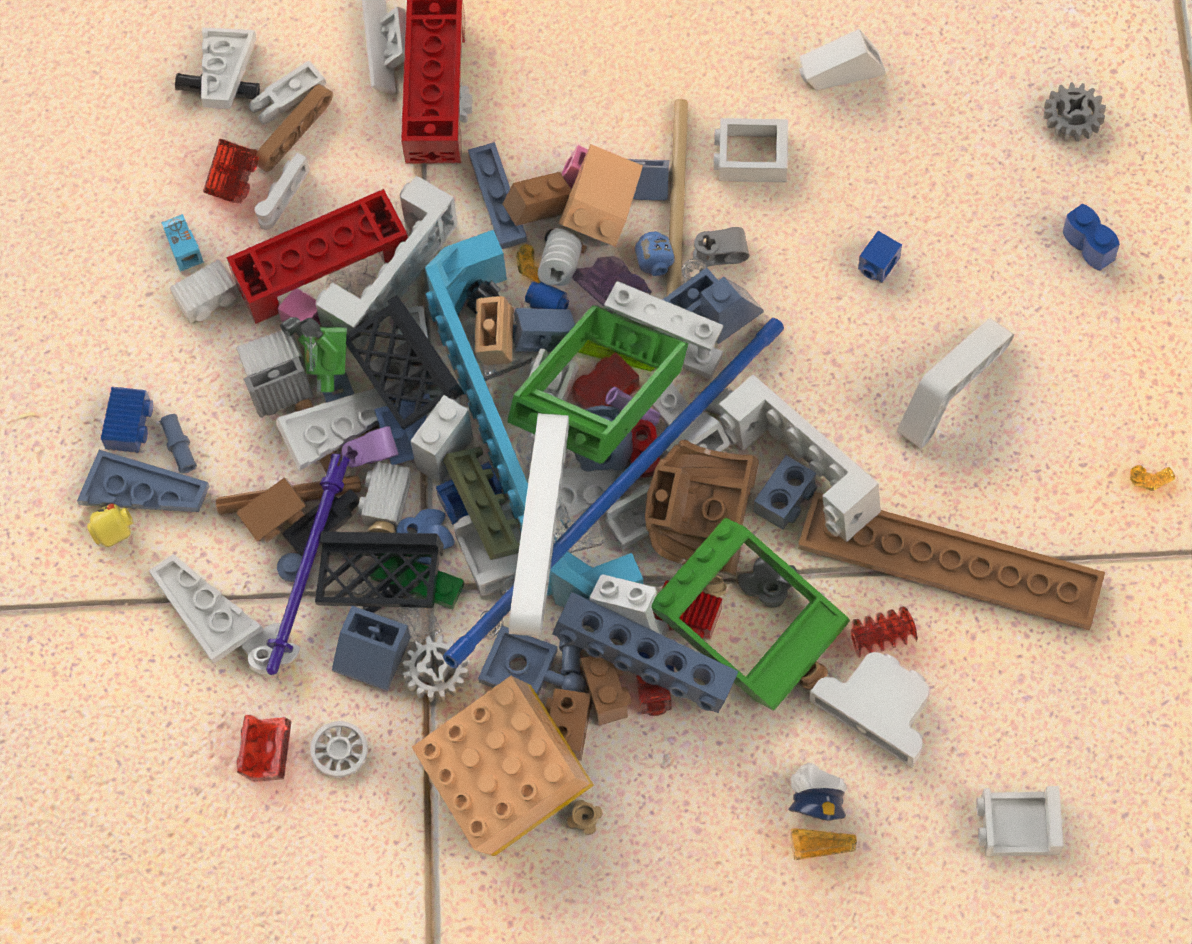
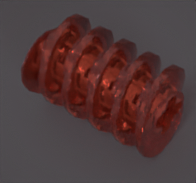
(882, 630)

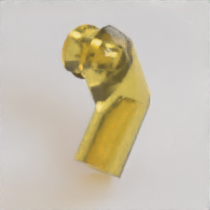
(526, 263)
(1150, 481)

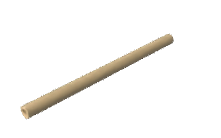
(677, 192)

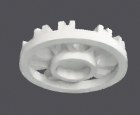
(339, 749)

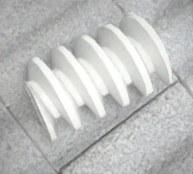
(559, 258)

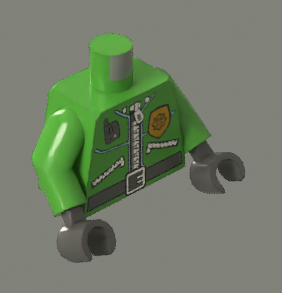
(323, 349)

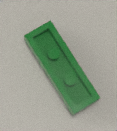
(447, 587)

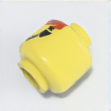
(110, 525)

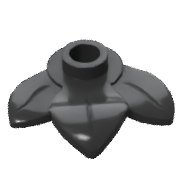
(762, 582)

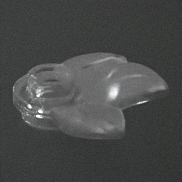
(354, 278)

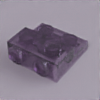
(603, 275)

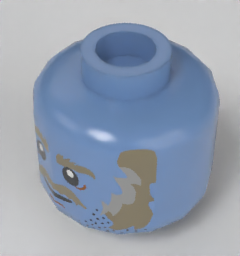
(654, 253)

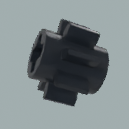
(481, 290)

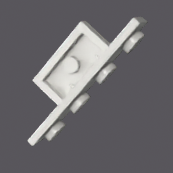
(384, 42)

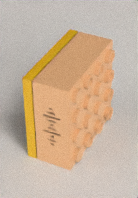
(502, 766)

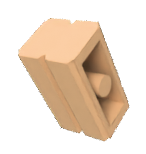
(494, 330)

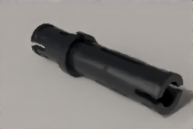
(193, 84)

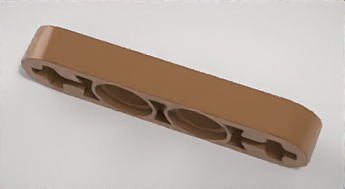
(294, 127)

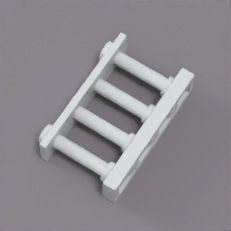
(674, 321)

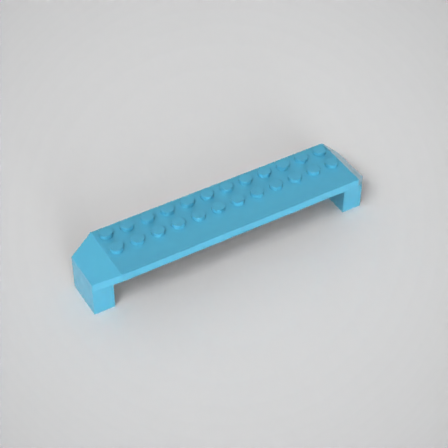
(448, 280)

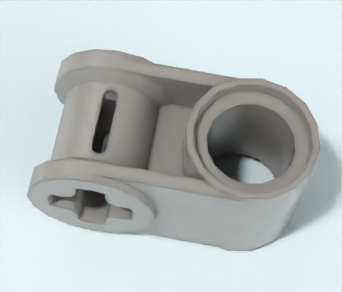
(722, 246)

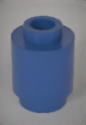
(546, 297)

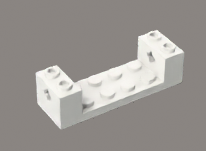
(432, 220)
(853, 492)

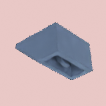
(370, 648)

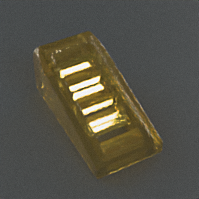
(820, 843)

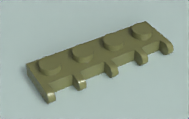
(482, 503)

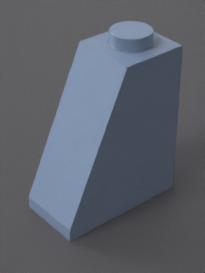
(729, 306)

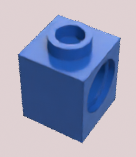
(879, 257)

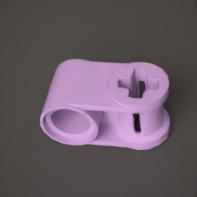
(370, 448)

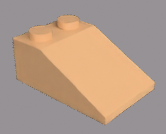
(601, 195)

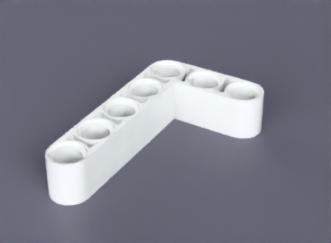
(949, 378)

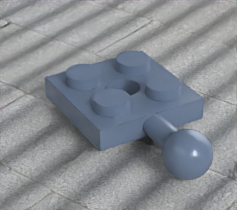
(539, 659)

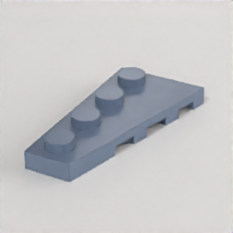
(140, 486)

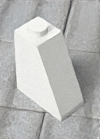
(842, 62)

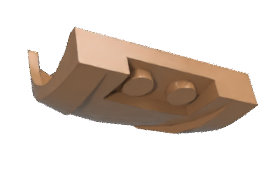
(693, 495)

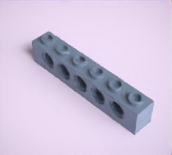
(660, 649)

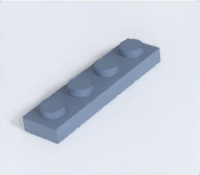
(494, 190)

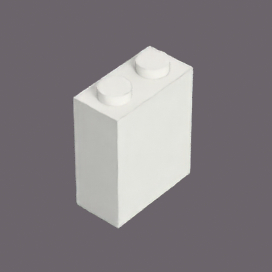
(443, 432)

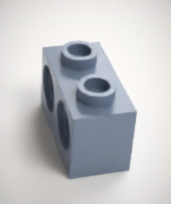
(779, 490)

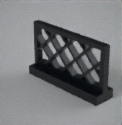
(420, 345)
(385, 545)

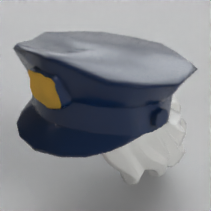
(817, 793)

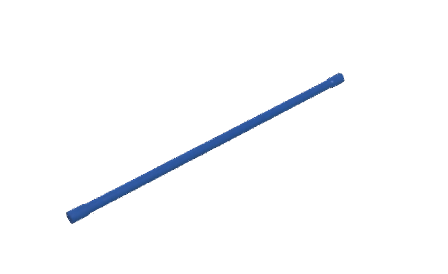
(764, 337)

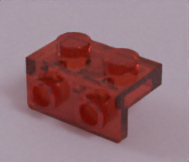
(263, 748)

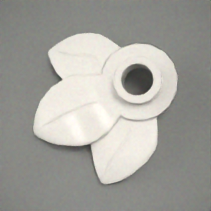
(257, 648)

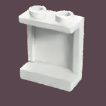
(487, 573)
(628, 600)
(1020, 823)

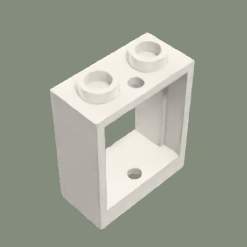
(752, 171)

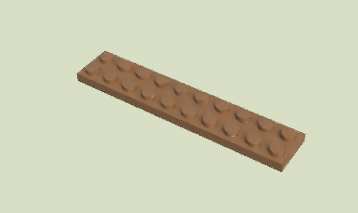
(962, 565)

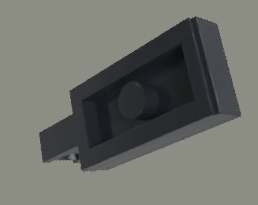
(339, 514)

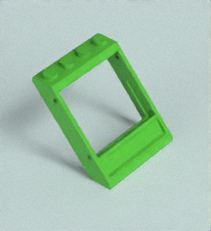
(587, 432)
(796, 647)

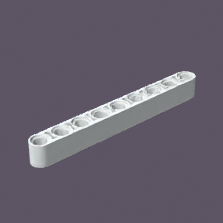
(539, 525)

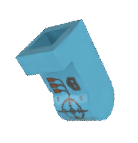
(182, 242)

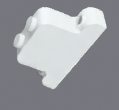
(878, 704)

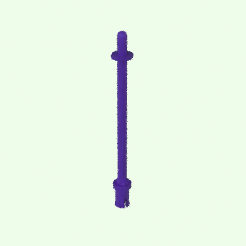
(331, 485)

